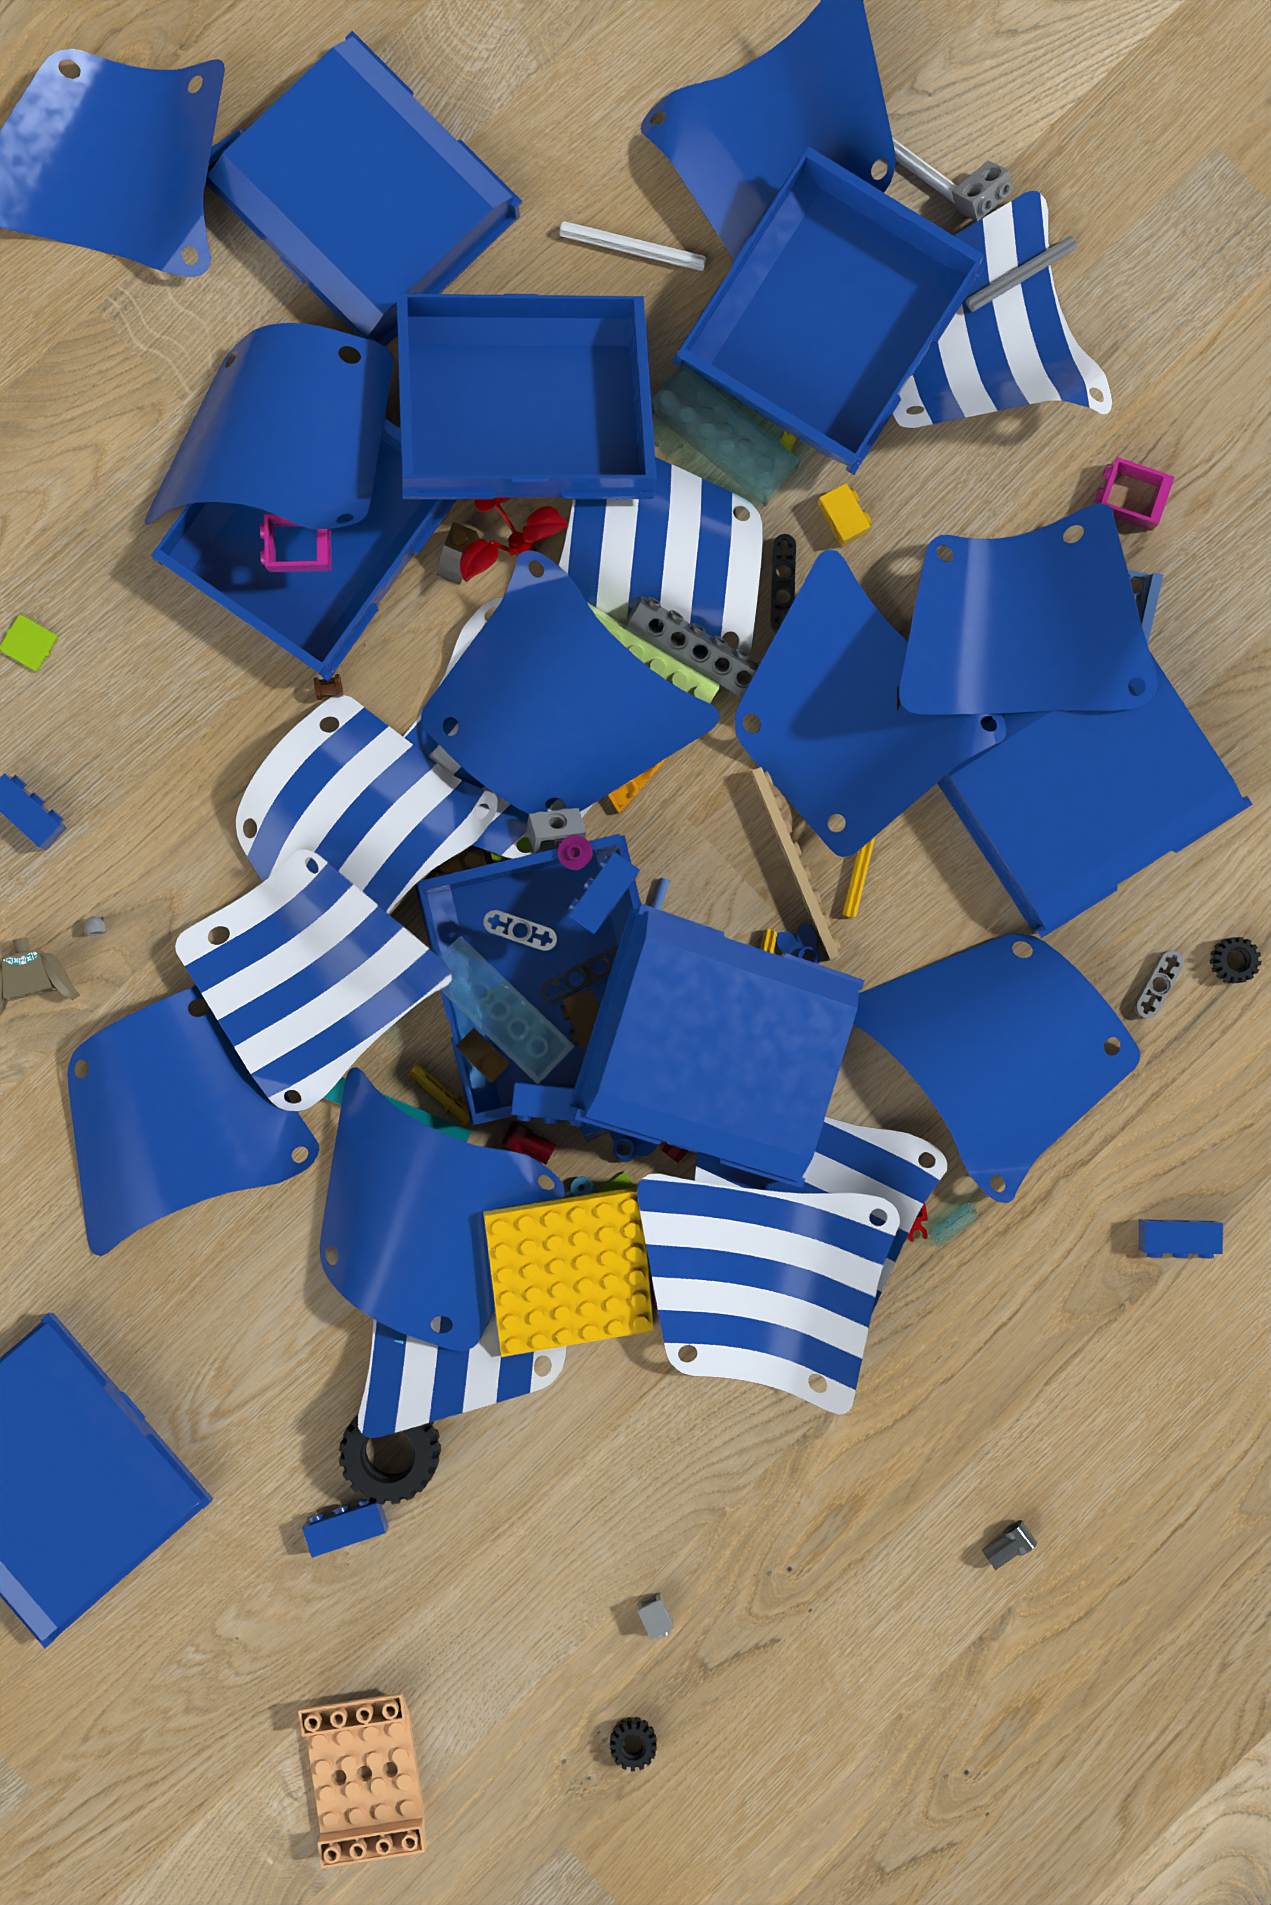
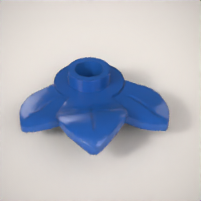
(799, 943)
(637, 1146)

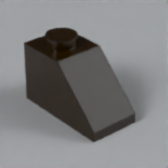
(455, 543)
(483, 1055)

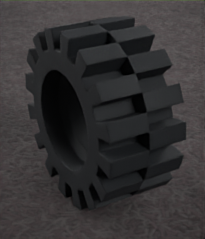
(1220, 960)
(628, 1728)

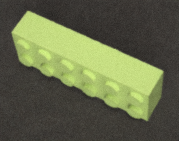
(660, 662)

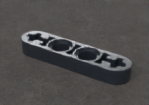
(779, 583)
(585, 969)

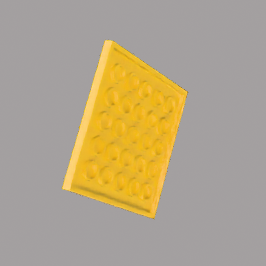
(568, 1271)

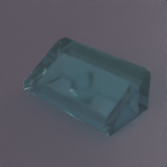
(953, 1224)

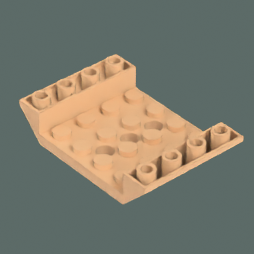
(363, 1815)

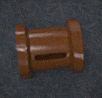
(328, 688)

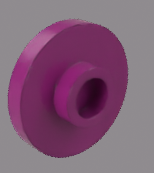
(575, 852)

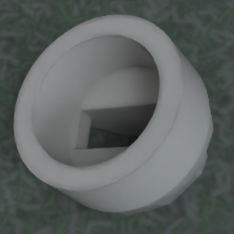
(94, 926)

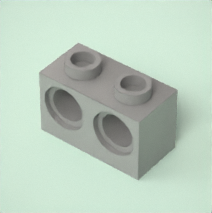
(982, 190)

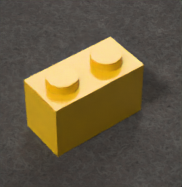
(844, 514)

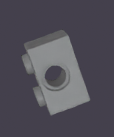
(549, 828)

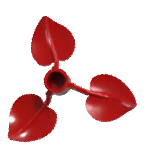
(482, 555)

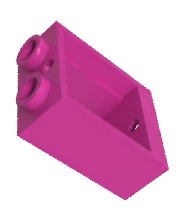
(1161, 480)
(268, 554)

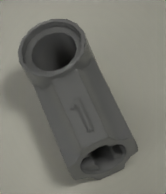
(1014, 1541)

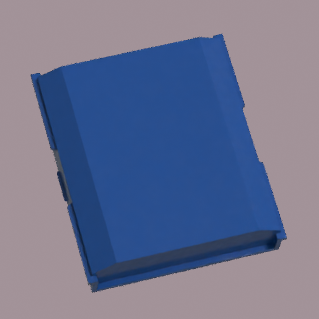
(362, 190)
(830, 309)
(524, 397)
(306, 612)
(1089, 799)
(540, 892)
(716, 1046)
(79, 1482)

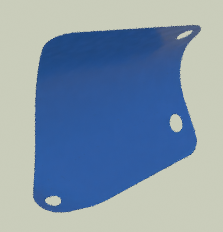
(749, 128)
(113, 159)
(1027, 624)
(412, 1217)

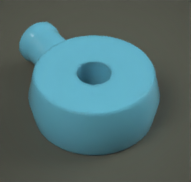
(576, 1187)

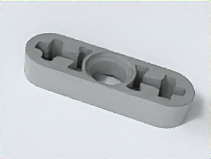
(504, 918)
(1169, 982)

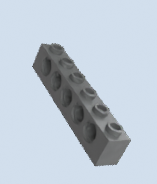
(683, 650)

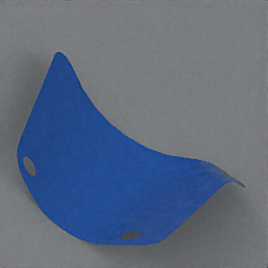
(286, 429)
(557, 700)
(834, 718)
(1001, 1050)
(171, 1121)

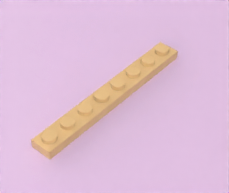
(792, 853)

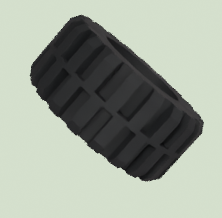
(383, 1485)

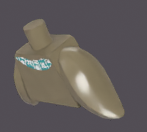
(31, 974)

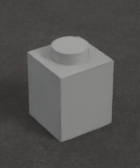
(655, 1616)

